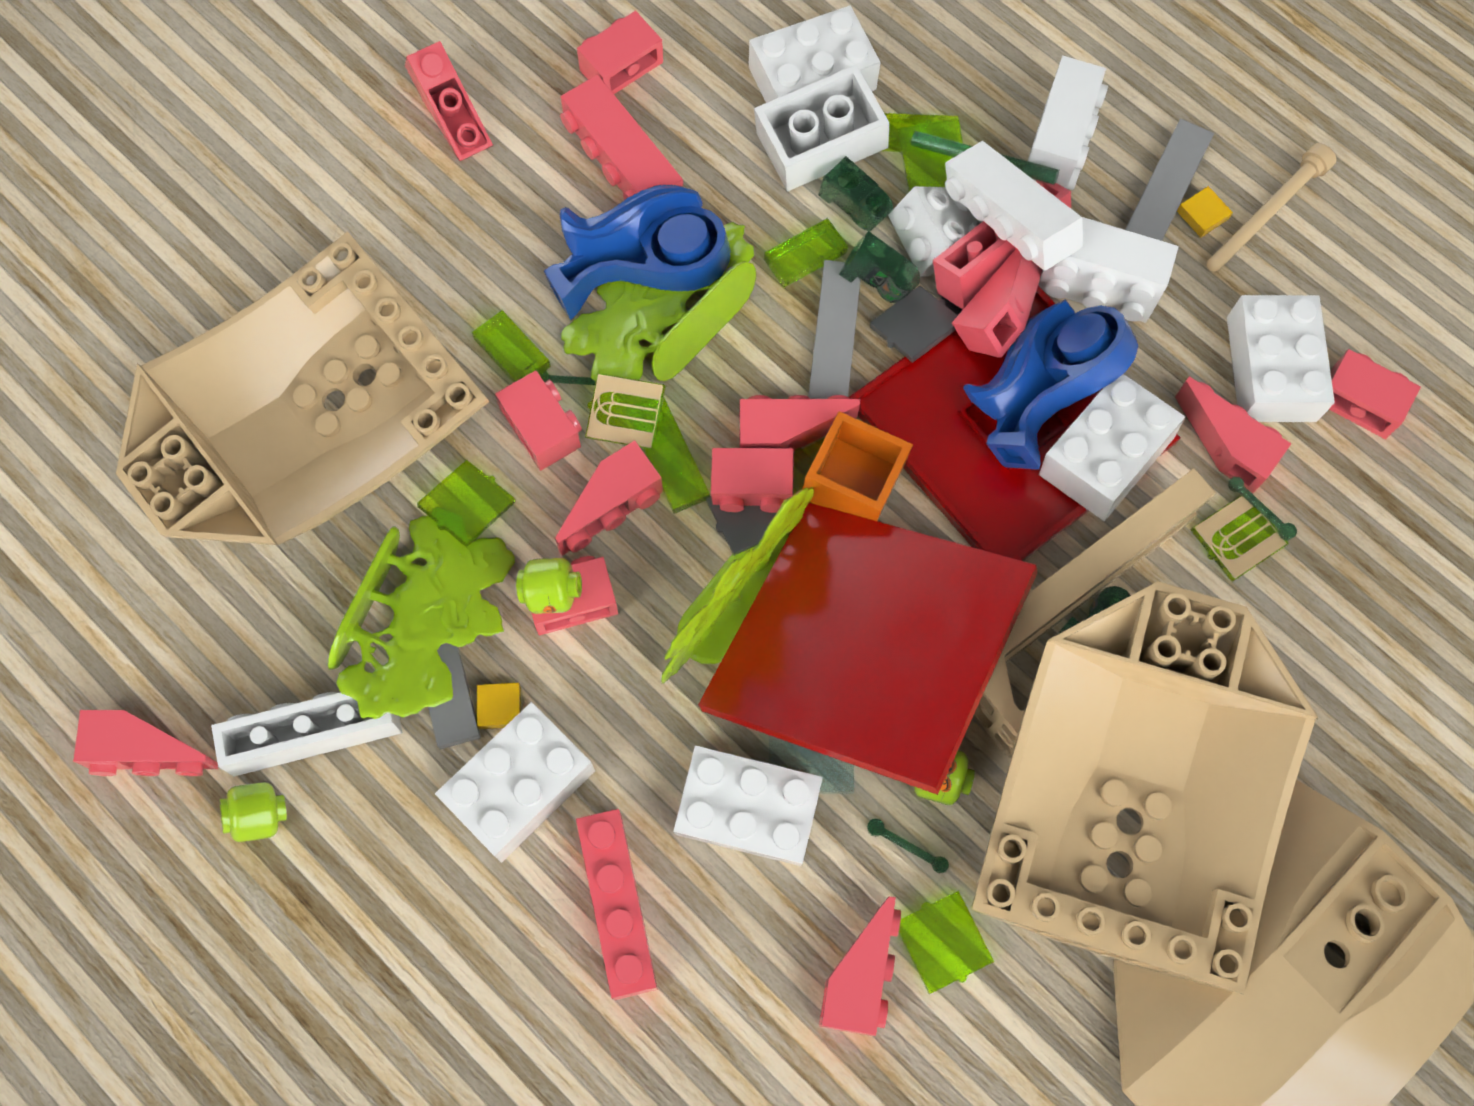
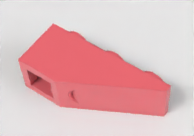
(447, 100)
(1000, 308)
(789, 421)
(1231, 437)
(615, 489)
(122, 741)
(856, 984)

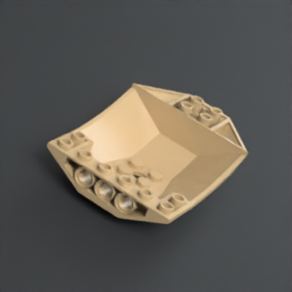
(236, 426)
(1195, 729)
(1302, 1024)

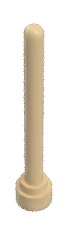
(1314, 163)

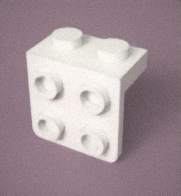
(929, 224)

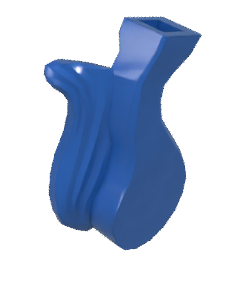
(648, 240)
(1047, 368)

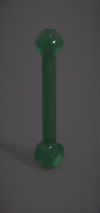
(567, 379)
(1286, 530)
(876, 829)

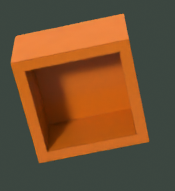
(856, 468)

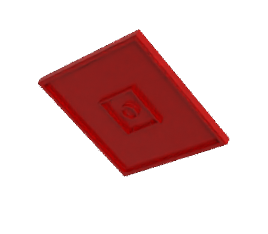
(987, 503)
(871, 644)

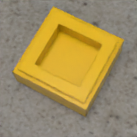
(1204, 211)
(497, 704)

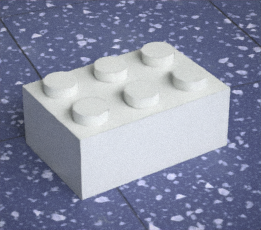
(811, 52)
(1069, 119)
(821, 125)
(1113, 271)
(1280, 357)
(1111, 446)
(516, 782)
(748, 805)

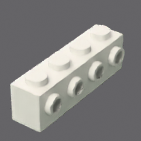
(1014, 205)
(296, 732)

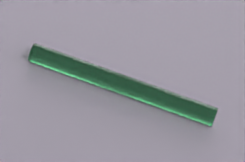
(954, 148)

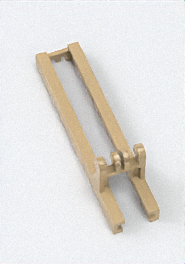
(1078, 583)

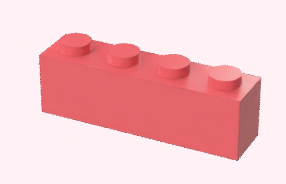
(615, 139)
(976, 257)
(616, 905)

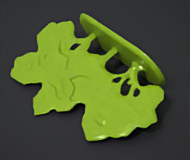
(643, 312)
(723, 604)
(430, 609)

